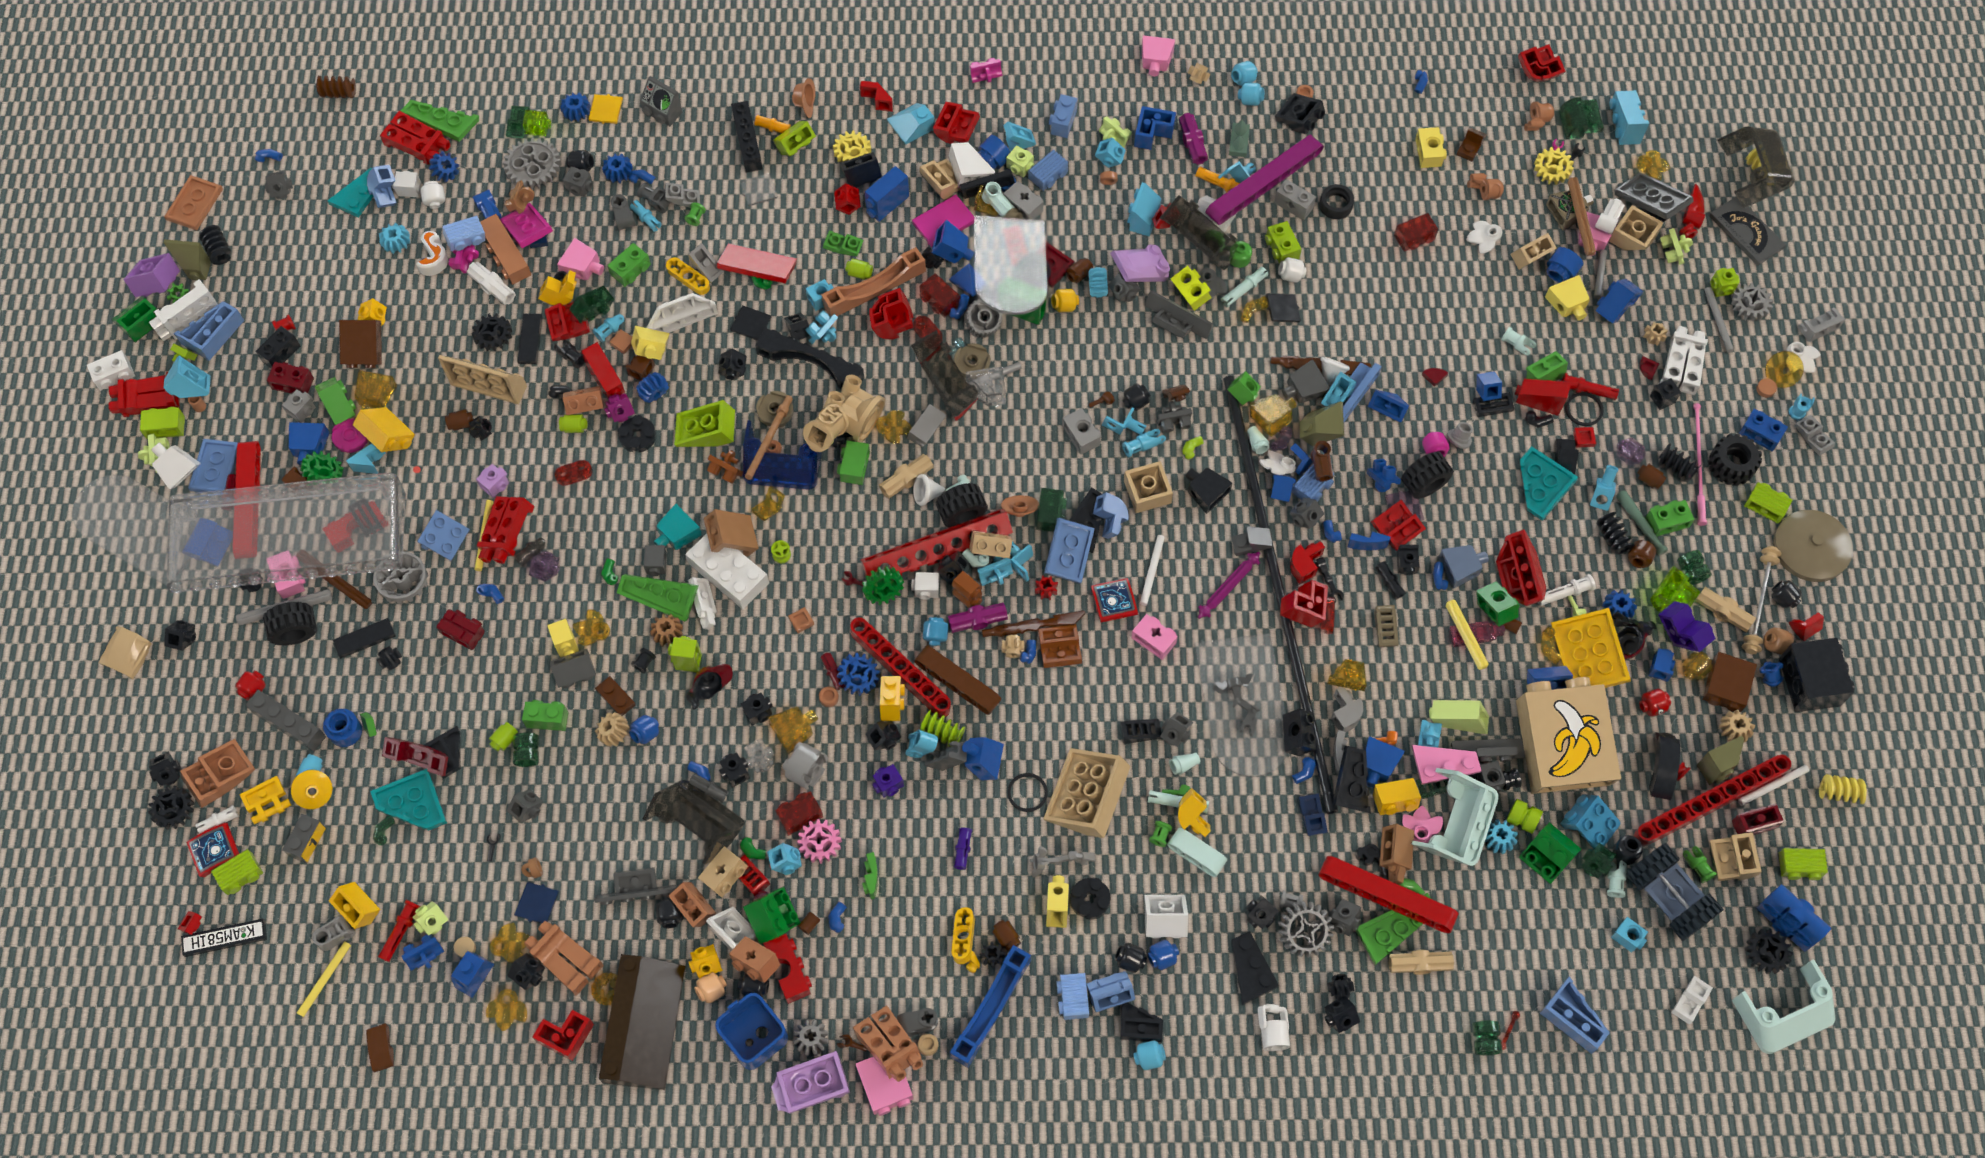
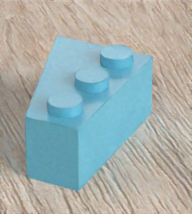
(1628, 117)

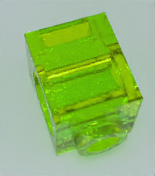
(536, 123)

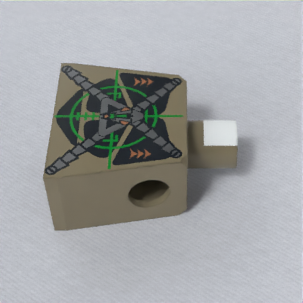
(1562, 208)

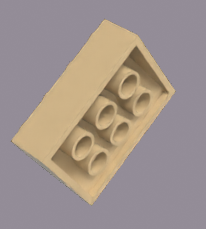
(483, 379)
(1087, 792)

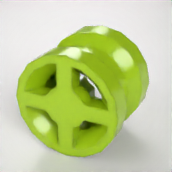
(779, 547)

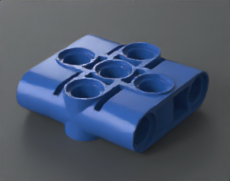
(1793, 918)

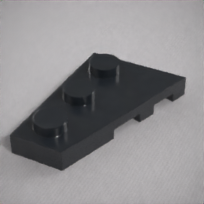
(1085, 516)
(1351, 784)
(1252, 969)

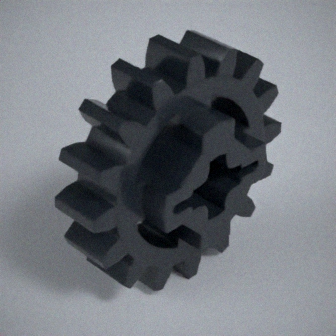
(492, 332)
(168, 816)
(1765, 959)

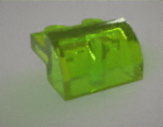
(1674, 588)

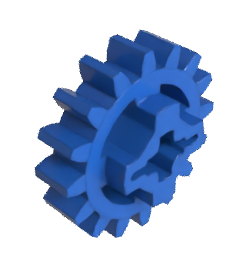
(858, 682)

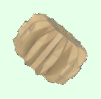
(1736, 719)
(612, 729)

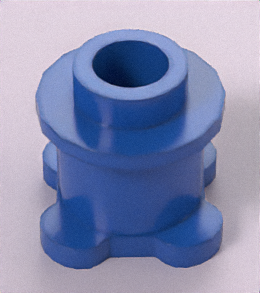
(1772, 673)

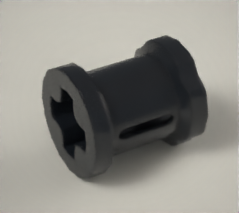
(643, 660)

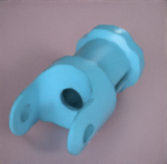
(611, 324)
(1801, 406)

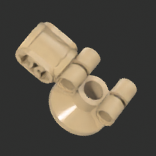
(843, 412)

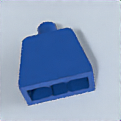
(951, 243)
(307, 438)
(983, 757)
(1381, 760)
(471, 973)

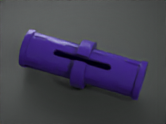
(962, 848)

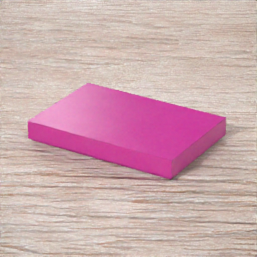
(951, 210)
(526, 226)

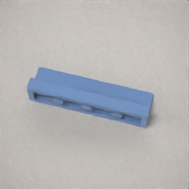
(1364, 379)

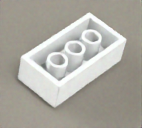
(728, 571)

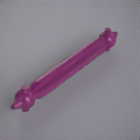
(1229, 584)

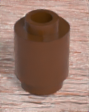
(1079, 270)
(458, 420)
(1651, 476)
(1006, 935)

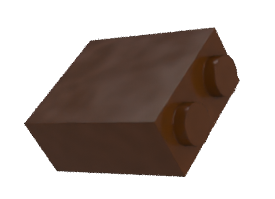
(360, 343)
(1729, 682)

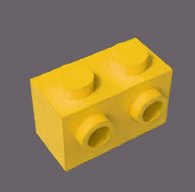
(890, 698)
(1396, 796)
(354, 905)

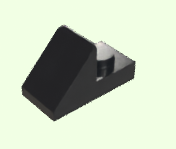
(796, 326)
(1566, 454)

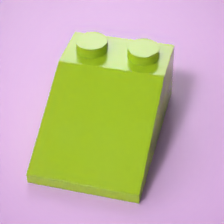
(705, 426)

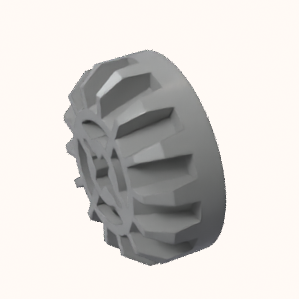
(411, 571)

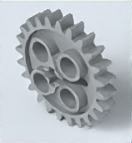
(532, 163)

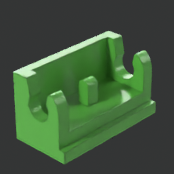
(1548, 368)

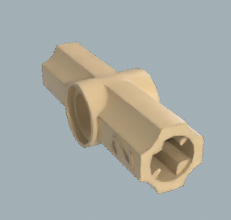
(905, 476)
(1725, 609)
(1421, 962)

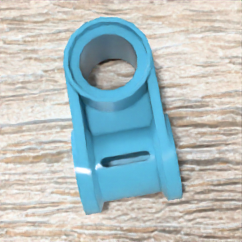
(921, 744)

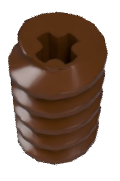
(336, 88)

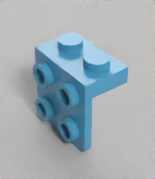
(1592, 820)

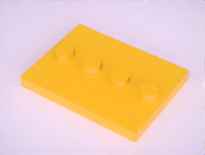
(1592, 648)

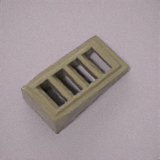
(1388, 614)

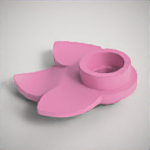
(1422, 822)

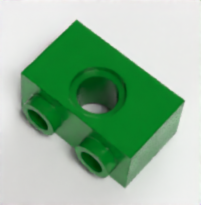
(1497, 603)

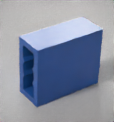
(886, 194)

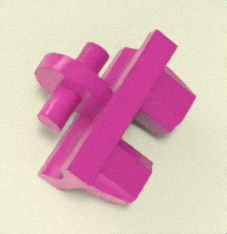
(985, 70)
(463, 258)

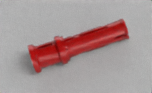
(1581, 385)
(404, 921)

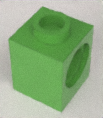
(1244, 388)

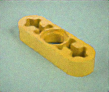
(690, 283)
(967, 943)

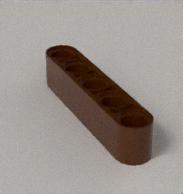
(957, 680)

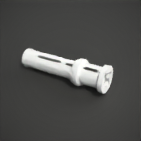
(1574, 588)

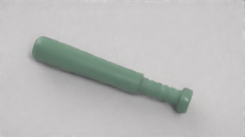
(1631, 508)

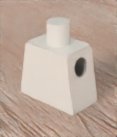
(173, 464)

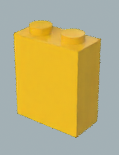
(383, 429)

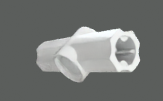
(491, 283)

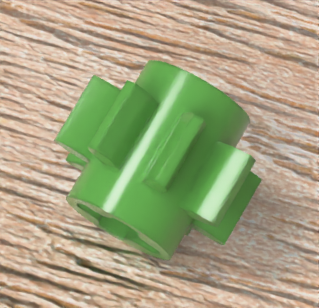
(174, 289)

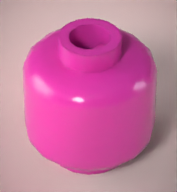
(1435, 442)

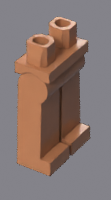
(557, 942)
(895, 1050)

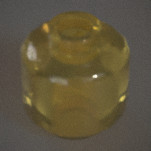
(1697, 666)

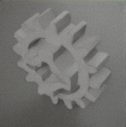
(1743, 302)

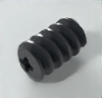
(215, 245)
(1678, 463)
(1613, 533)

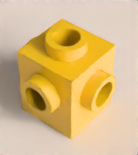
(372, 311)
(705, 961)

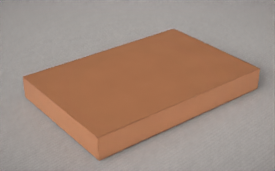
(193, 202)

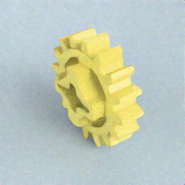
(851, 146)
(1553, 165)

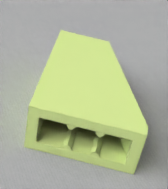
(1460, 715)

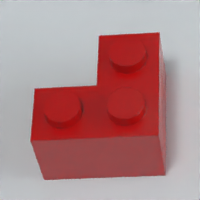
(1306, 605)
(567, 1039)

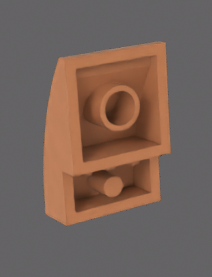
(217, 772)

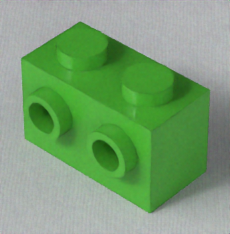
(629, 265)
(854, 462)
(1670, 518)
(545, 715)

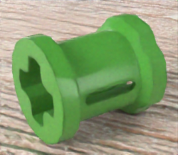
(695, 214)
(1160, 834)

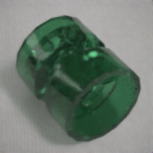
(1693, 566)
(525, 749)
(1487, 1038)

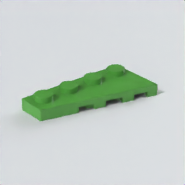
(449, 123)
(659, 594)
(1386, 933)

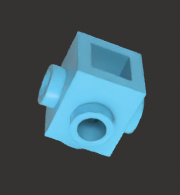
(1110, 152)
(784, 859)

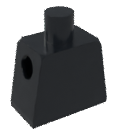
(1207, 488)

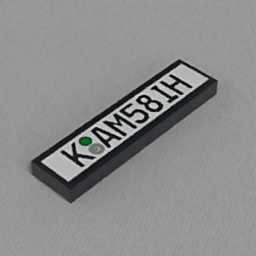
(224, 937)

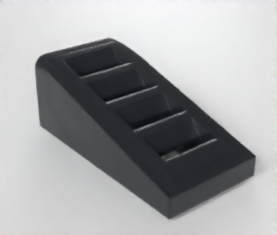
(1133, 724)

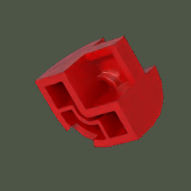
(1541, 64)
(891, 315)

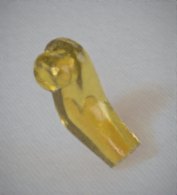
(1252, 307)
(1547, 645)

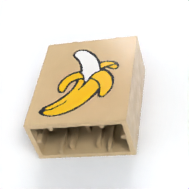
(1567, 736)

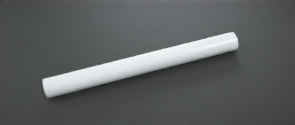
(1152, 570)
(1773, 785)

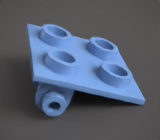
(443, 535)

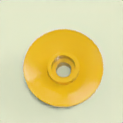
(307, 780)

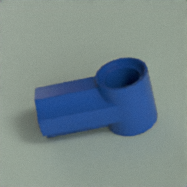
(486, 204)

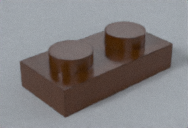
(615, 696)

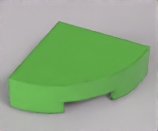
(368, 724)

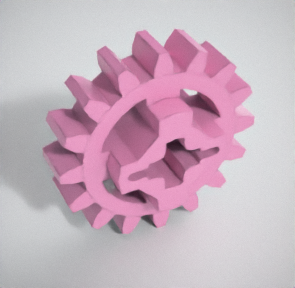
(827, 841)

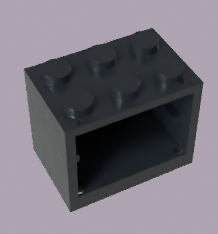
(1816, 674)

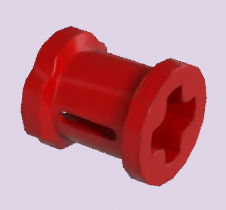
(286, 322)

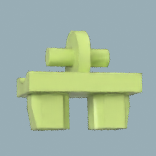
(1111, 129)
(1672, 240)
(146, 454)

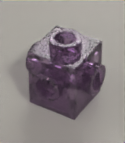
(544, 566)

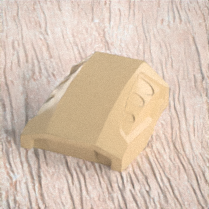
(125, 652)

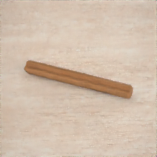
(1581, 215)

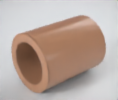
(197, 403)

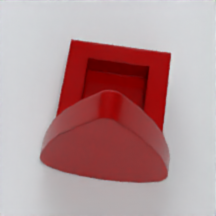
(1807, 628)

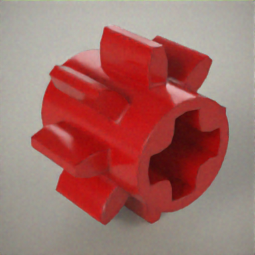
(1049, 591)

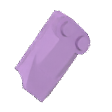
(1142, 264)
(810, 1083)

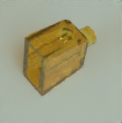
(374, 389)
(1272, 413)
(792, 727)

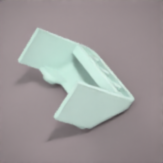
(1467, 822)
(1778, 1033)

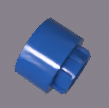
(994, 152)
(1563, 264)
(349, 734)

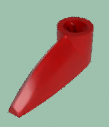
(1694, 212)

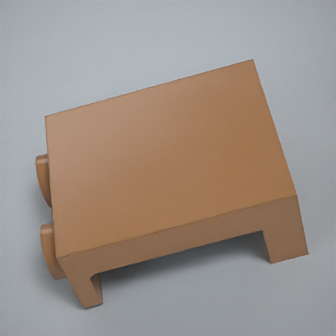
(730, 531)

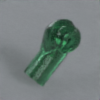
(379, 832)

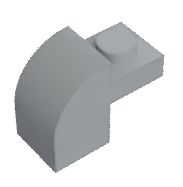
(1350, 713)

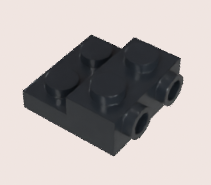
(1301, 113)

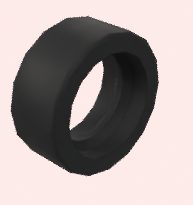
(1336, 190)

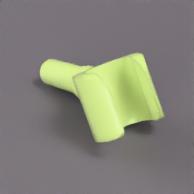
(1576, 611)

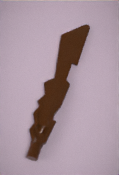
(1296, 363)
(1033, 624)

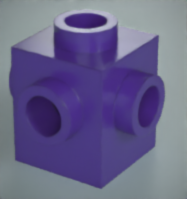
(887, 781)

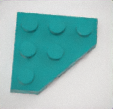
(1543, 482)
(411, 800)

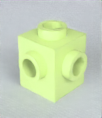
(1020, 161)
(429, 919)

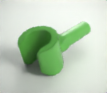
(1183, 790)

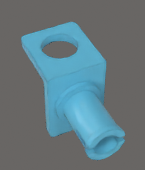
(1239, 172)
(1129, 423)
(1605, 486)
(1019, 558)

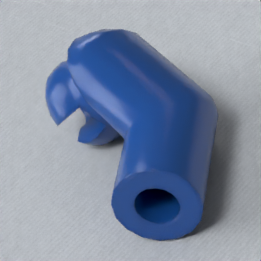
(261, 154)
(1329, 532)
(1307, 771)
(834, 917)

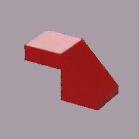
(883, 100)
(1158, 222)

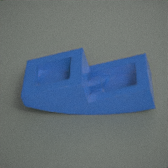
(1375, 542)

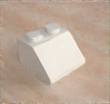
(1166, 916)

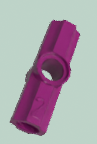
(1193, 138)
(977, 617)

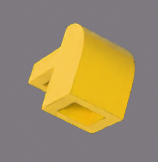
(557, 292)
(1189, 813)

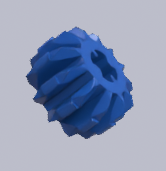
(575, 107)
(436, 165)
(617, 168)
(652, 387)
(1626, 604)

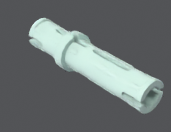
(1250, 282)
(1167, 799)

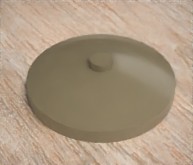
(1813, 545)

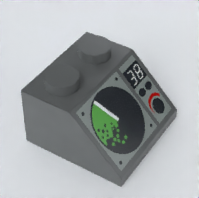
(660, 102)

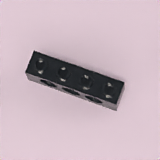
(746, 136)

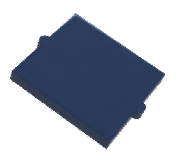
(536, 903)

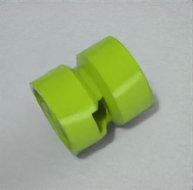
(1525, 816)

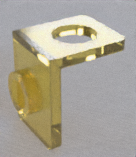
(983, 207)
(769, 507)

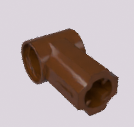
(1322, 462)

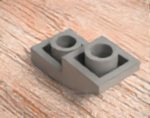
(684, 197)
(1814, 436)
(1338, 749)

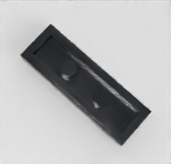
(971, 188)
(529, 338)
(364, 638)

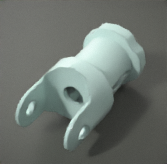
(1518, 341)
(1617, 879)

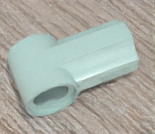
(997, 199)

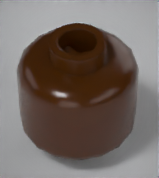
(1642, 554)

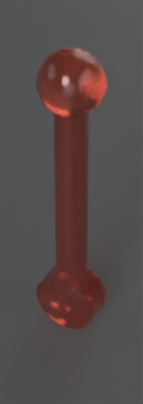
(1515, 1015)

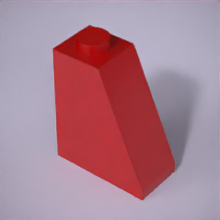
(602, 370)
(1543, 394)

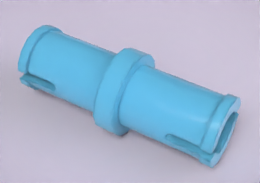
(645, 215)

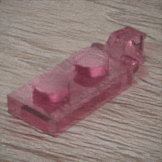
(1482, 631)

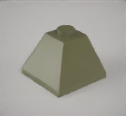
(190, 258)
(1323, 424)

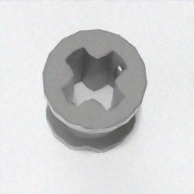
(1287, 900)

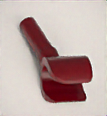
(851, 580)

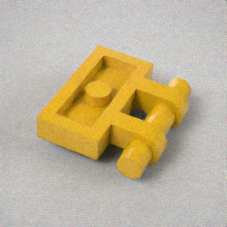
(262, 795)

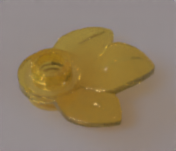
(1652, 164)
(895, 427)
(589, 628)
(512, 941)
(504, 1012)

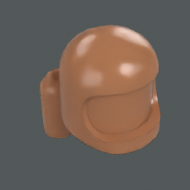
(1540, 115)
(1488, 187)

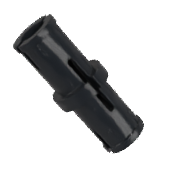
(1390, 580)

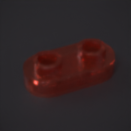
(927, 328)
(573, 473)
(1328, 624)

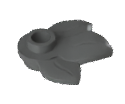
(1215, 283)

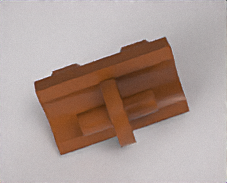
(731, 472)

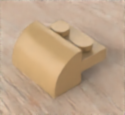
(940, 177)
(1735, 857)

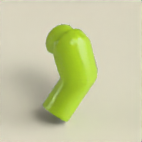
(1190, 445)

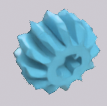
(394, 238)
(1098, 282)
(1503, 831)

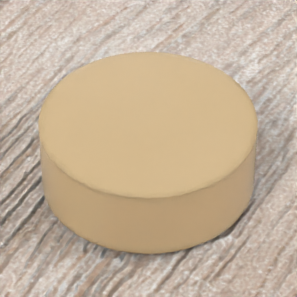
(463, 945)
(928, 1044)

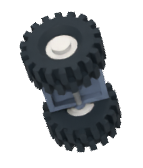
(1674, 891)

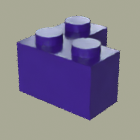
(1684, 629)

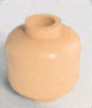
(710, 988)

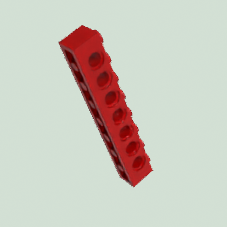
(943, 537)

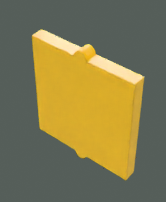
(605, 109)

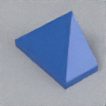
(965, 279)
(1389, 405)

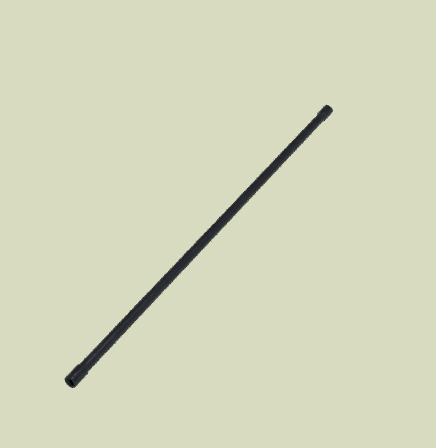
(1279, 592)

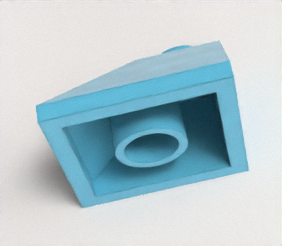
(912, 122)
(186, 380)

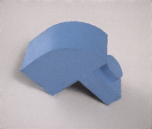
(379, 184)
(1113, 510)

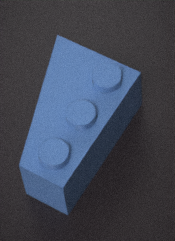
(211, 331)
(1574, 1017)

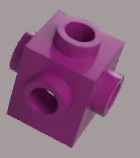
(619, 408)

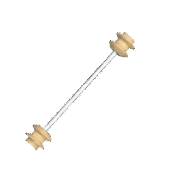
(1753, 640)

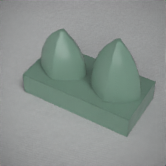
(1239, 139)

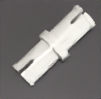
(217, 819)

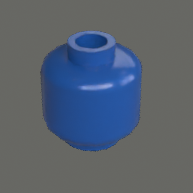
(644, 729)
(1163, 955)

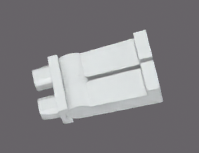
(183, 311)
(1692, 349)

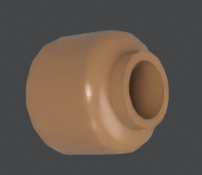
(1777, 640)

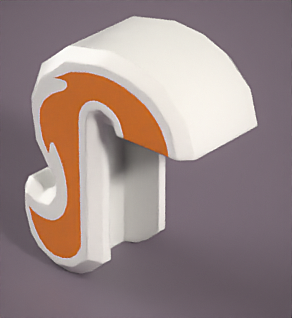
(439, 257)

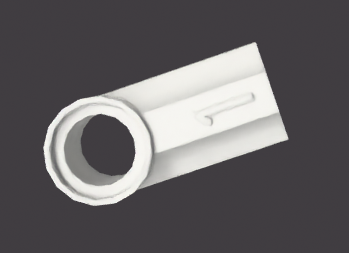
(1609, 219)

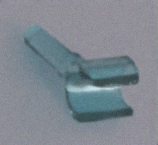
(958, 343)

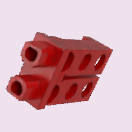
(414, 137)
(141, 395)
(503, 528)

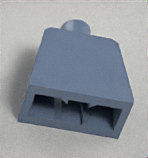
(1462, 564)

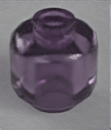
(1630, 451)

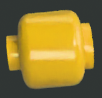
(1064, 300)

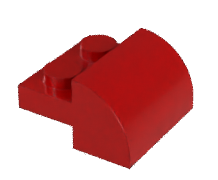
(955, 123)

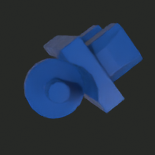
(1383, 475)
(423, 954)

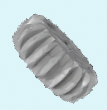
(1314, 926)

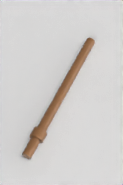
(781, 412)

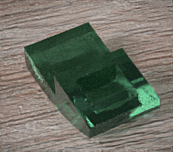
(515, 123)

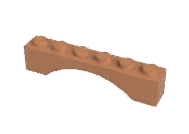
(900, 271)

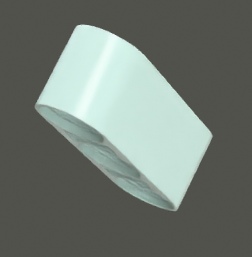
(1197, 852)

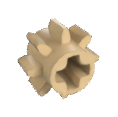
(1198, 73)
(1655, 333)
(1012, 646)

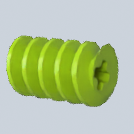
(941, 729)

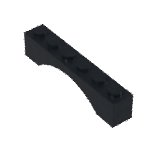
(777, 347)

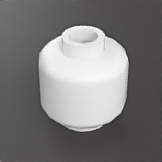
(432, 194)
(1292, 270)

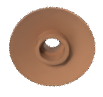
(1020, 505)

